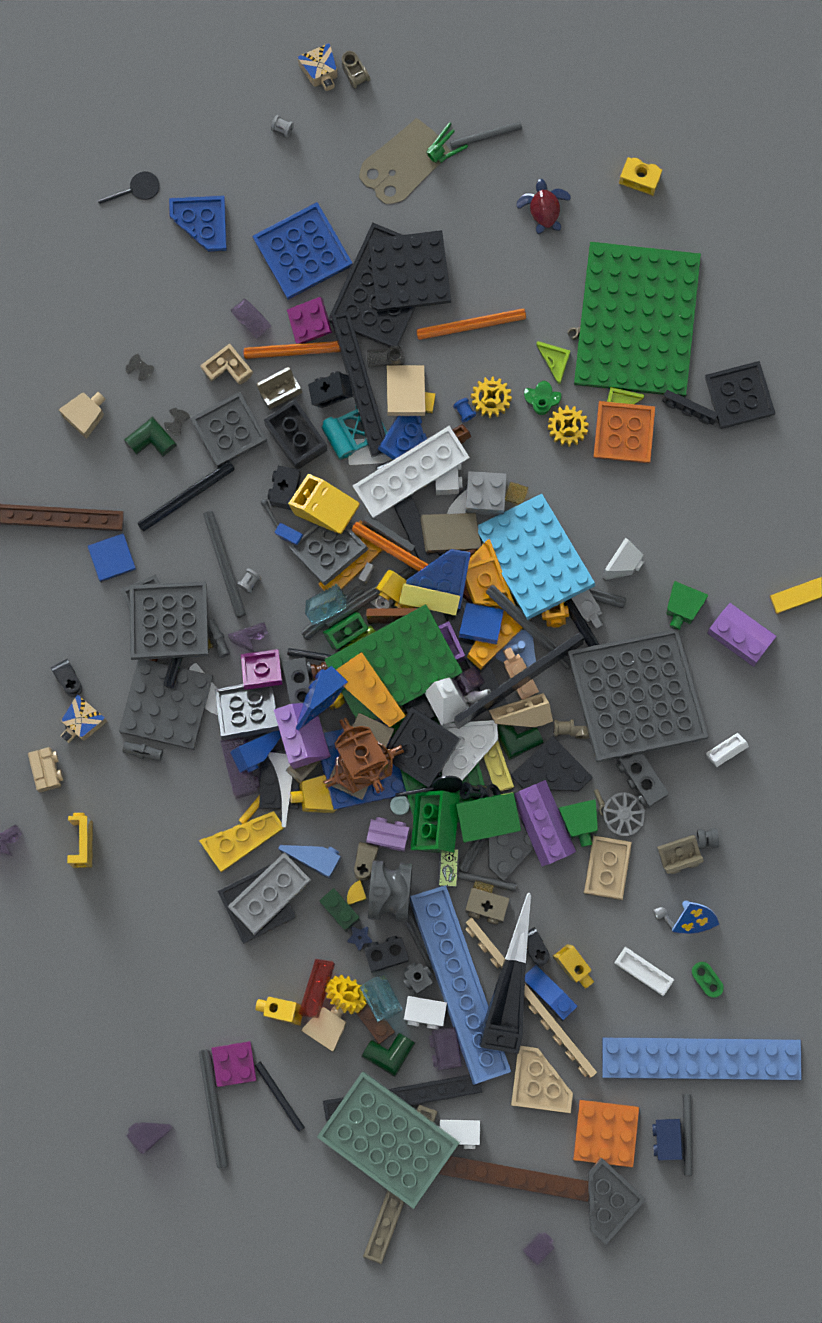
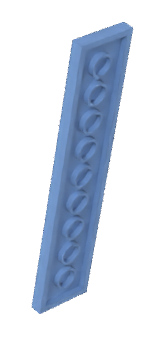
(457, 981)
(701, 1058)

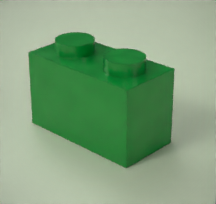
(345, 630)

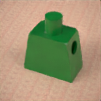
(684, 604)
(580, 821)

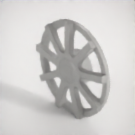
(624, 814)

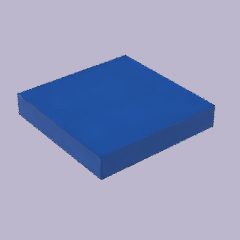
(111, 557)
(481, 623)

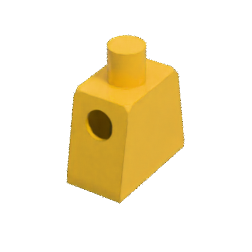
(313, 796)
(568, 959)
(286, 1012)

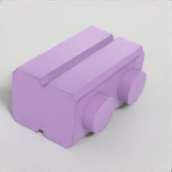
(387, 834)

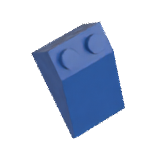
(321, 695)

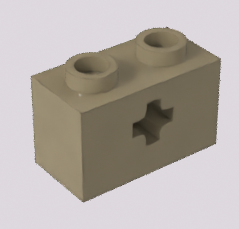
(497, 903)

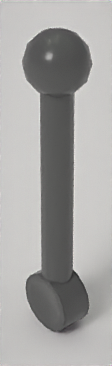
(264, 502)

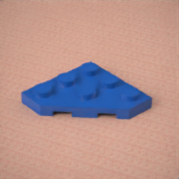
(202, 219)
(402, 436)
(444, 574)

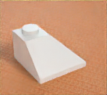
(624, 562)
(446, 700)

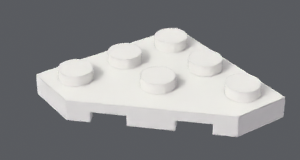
(475, 742)

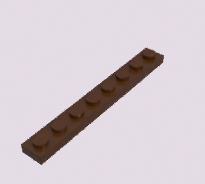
(61, 517)
(516, 1178)

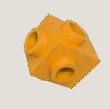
(556, 616)

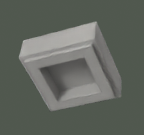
(366, 574)

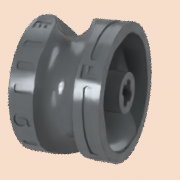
(390, 891)

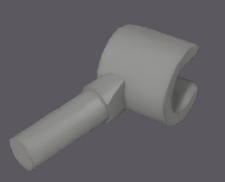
(661, 912)

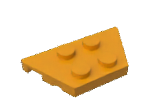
(484, 572)

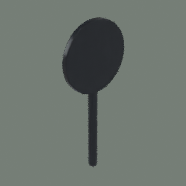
(143, 186)
(446, 783)

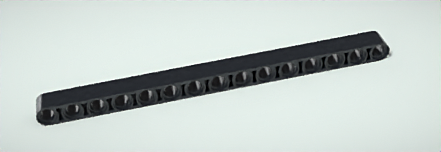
(411, 523)

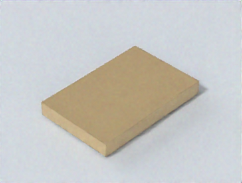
(405, 390)
(607, 867)

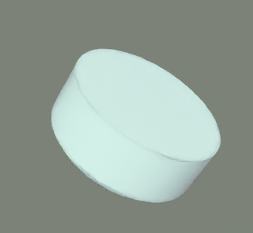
(400, 805)

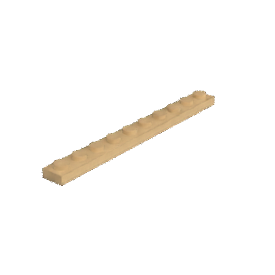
(535, 1005)

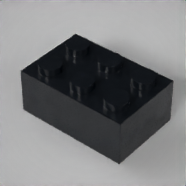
(295, 434)

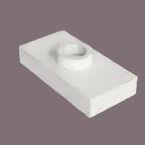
(727, 750)

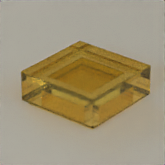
(516, 493)
(483, 886)

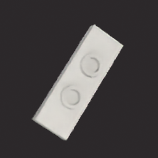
(644, 971)

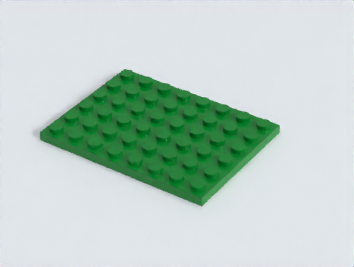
(637, 319)

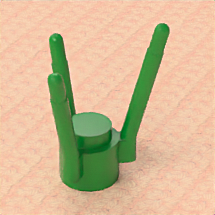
(436, 151)

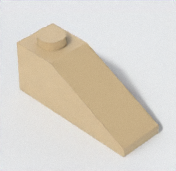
(527, 712)

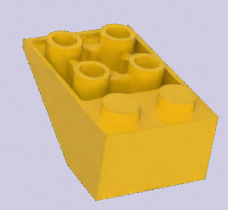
(323, 504)

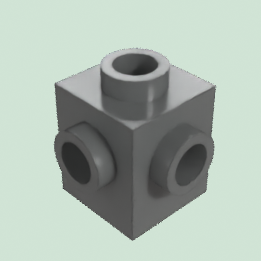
(421, 984)

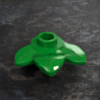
(542, 395)

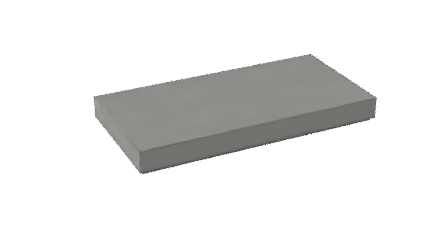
(269, 893)

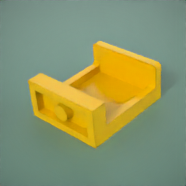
(84, 858)

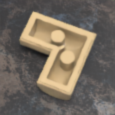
(227, 360)

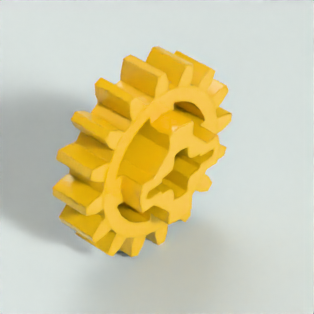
(487, 389)
(563, 420)
(345, 994)

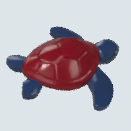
(544, 205)

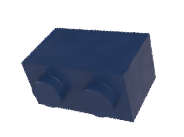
(668, 1139)

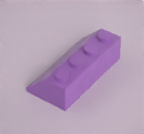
(544, 823)

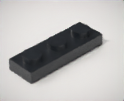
(689, 407)

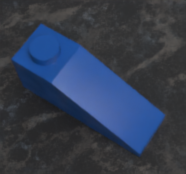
(254, 752)
(550, 993)

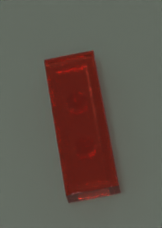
(316, 987)

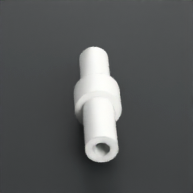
(475, 696)

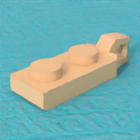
(513, 666)

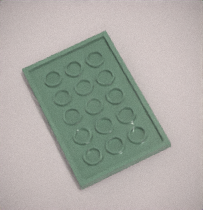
(388, 1139)

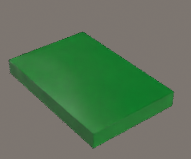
(488, 817)

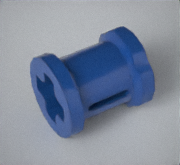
(464, 410)

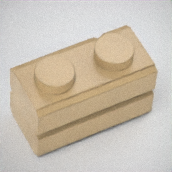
(45, 770)

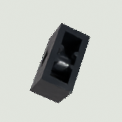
(330, 389)
(284, 476)

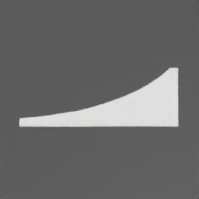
(280, 764)

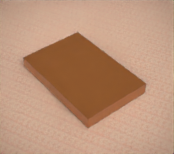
(386, 615)

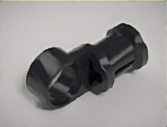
(472, 791)

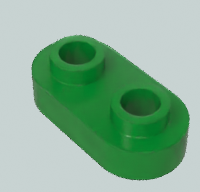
(707, 979)

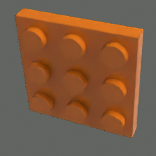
(624, 432)
(606, 1133)

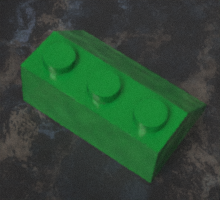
(435, 822)

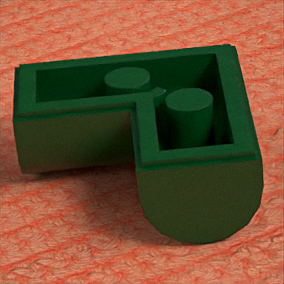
(150, 433)
(517, 744)
(391, 1059)

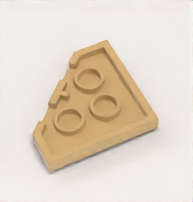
(539, 1084)

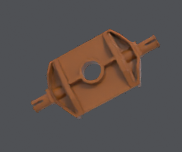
(361, 768)
(344, 778)

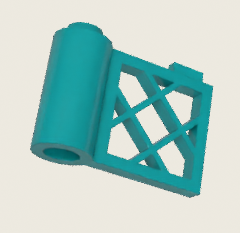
(340, 437)

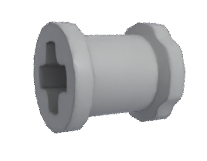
(282, 126)
(250, 574)

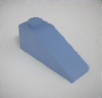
(317, 858)

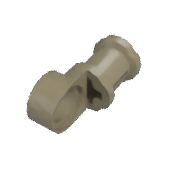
(568, 728)

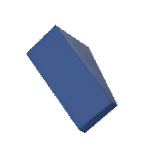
(288, 534)

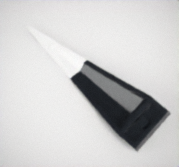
(504, 1015)

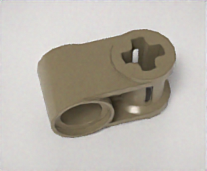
(355, 72)
(364, 858)

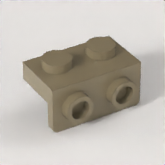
(279, 388)
(680, 854)

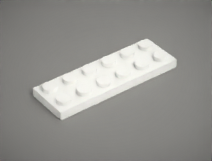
(411, 472)

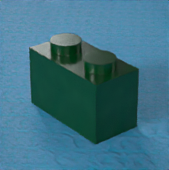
(339, 910)

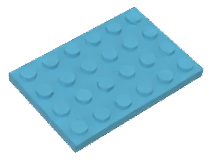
(536, 556)

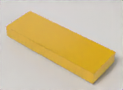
(797, 595)

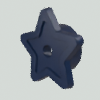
(359, 942)

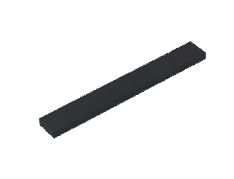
(359, 381)
(518, 680)
(423, 1092)

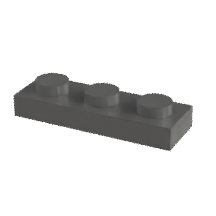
(374, 525)

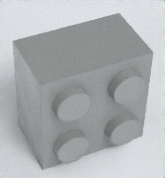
(485, 493)

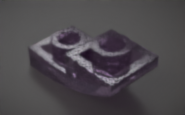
(251, 317)

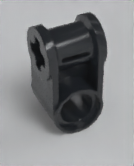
(66, 675)
(534, 945)

